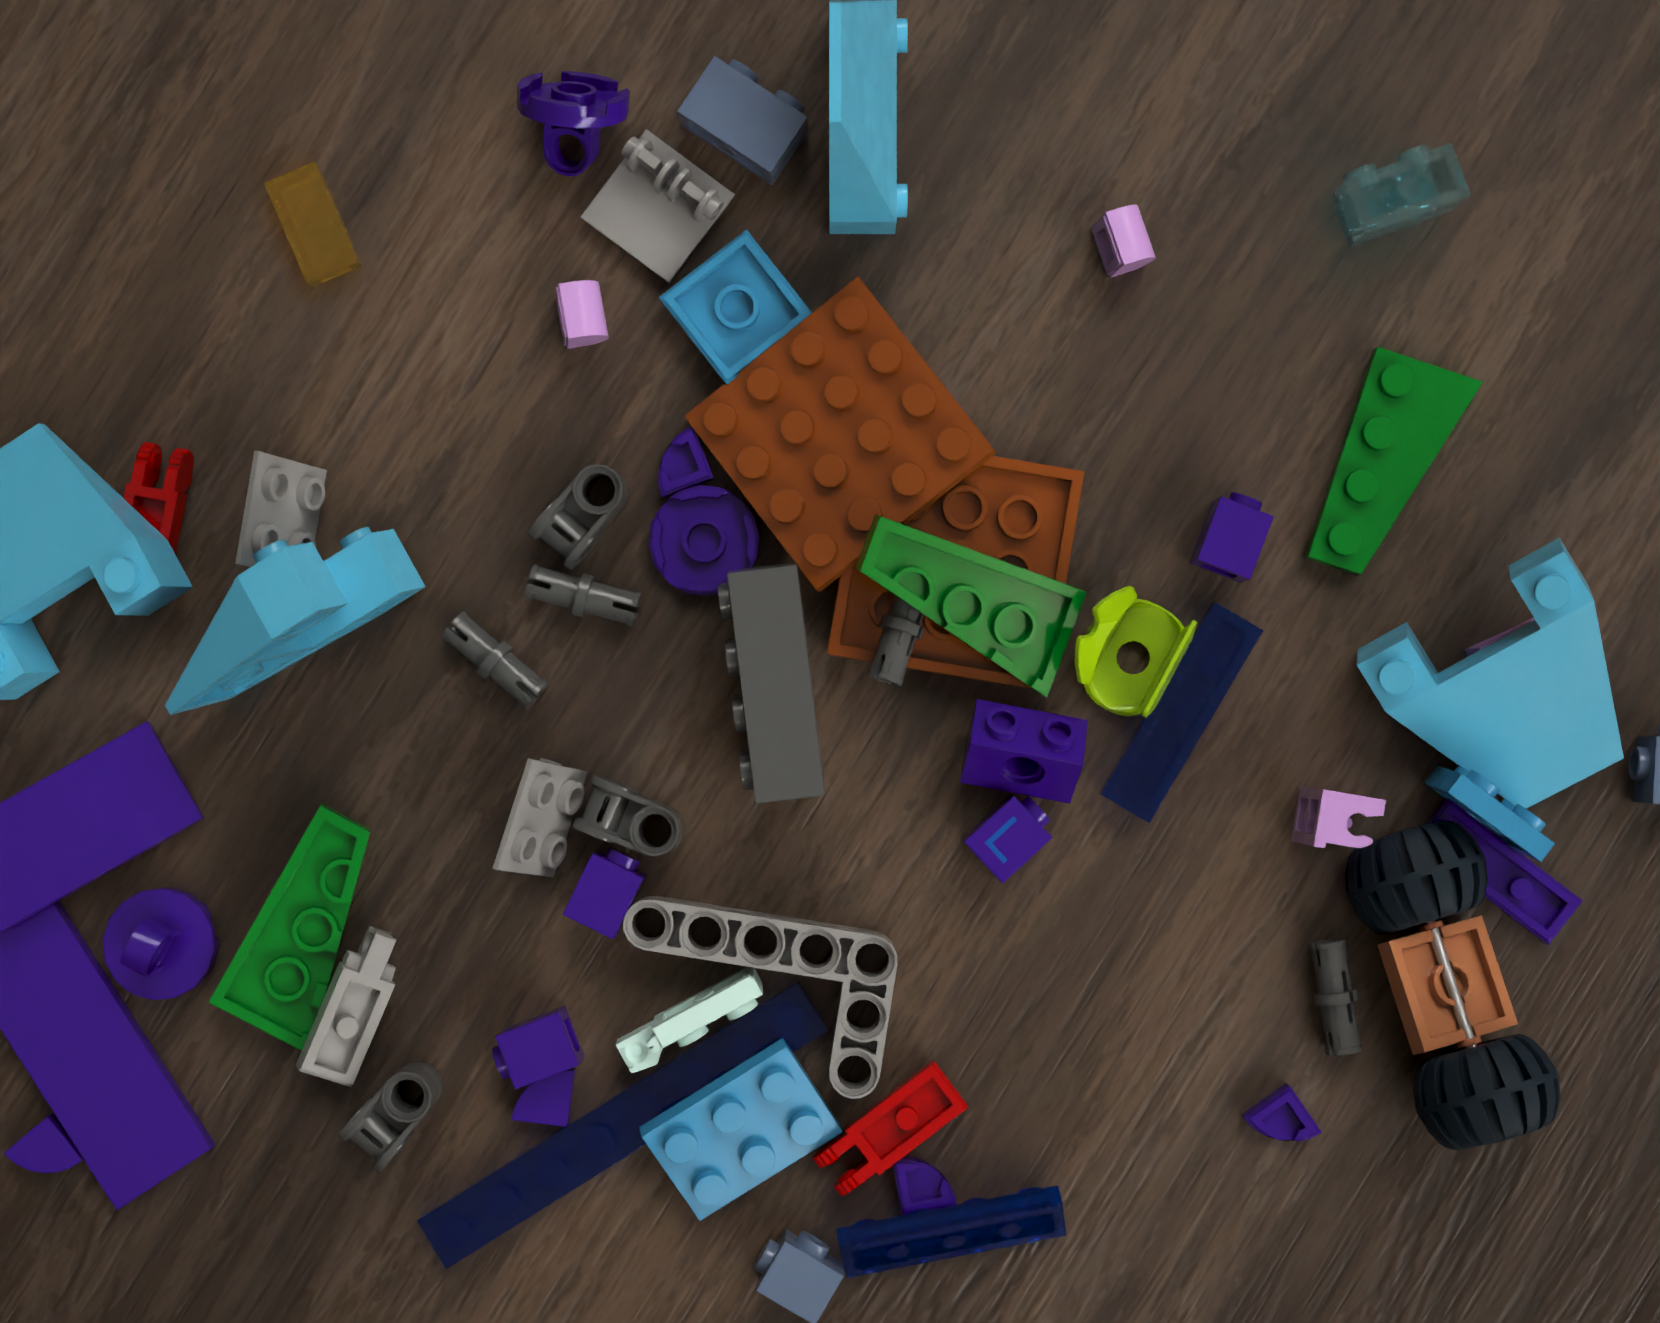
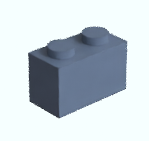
(744, 118)

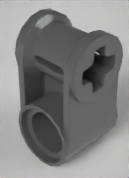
(579, 516)
(626, 817)
(388, 1118)

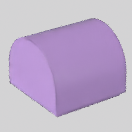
(1123, 240)
(581, 313)

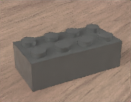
(775, 683)

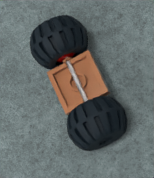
(1451, 987)

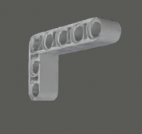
(787, 958)

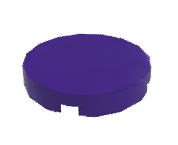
(702, 538)

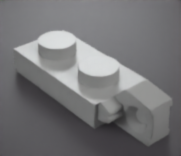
(350, 1011)

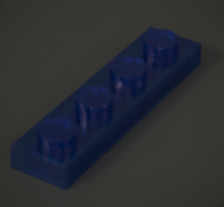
(1182, 714)
(951, 1231)

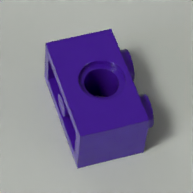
(1024, 751)

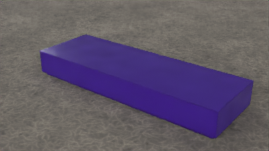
(1514, 881)

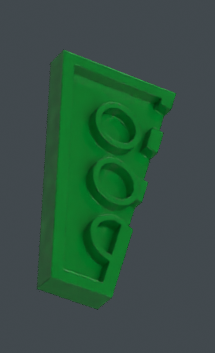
(985, 602)

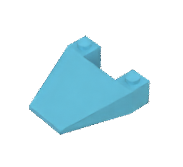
(864, 116)
(58, 534)
(291, 609)
(1523, 709)

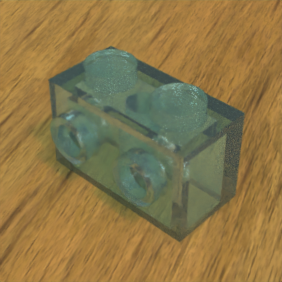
(1400, 194)

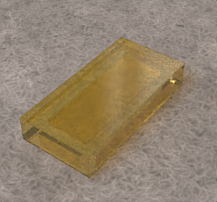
(312, 224)

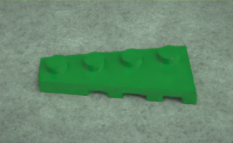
(1387, 448)
(294, 941)

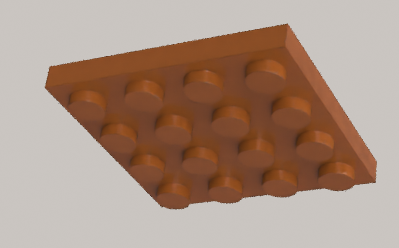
(839, 430)
(1001, 510)

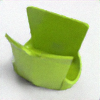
(1122, 620)

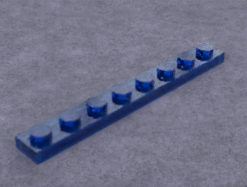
(609, 1129)

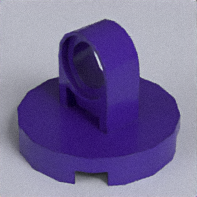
(572, 107)
(160, 943)

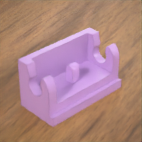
(1325, 814)

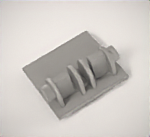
(657, 205)
(280, 505)
(540, 818)

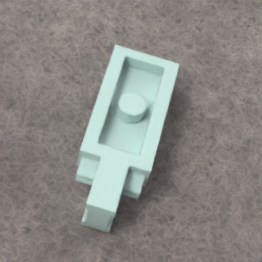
(688, 1019)

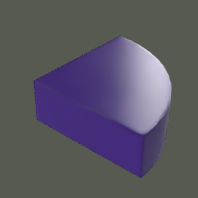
(683, 464)
(547, 1100)
(1282, 1117)
(45, 1148)
(921, 1186)

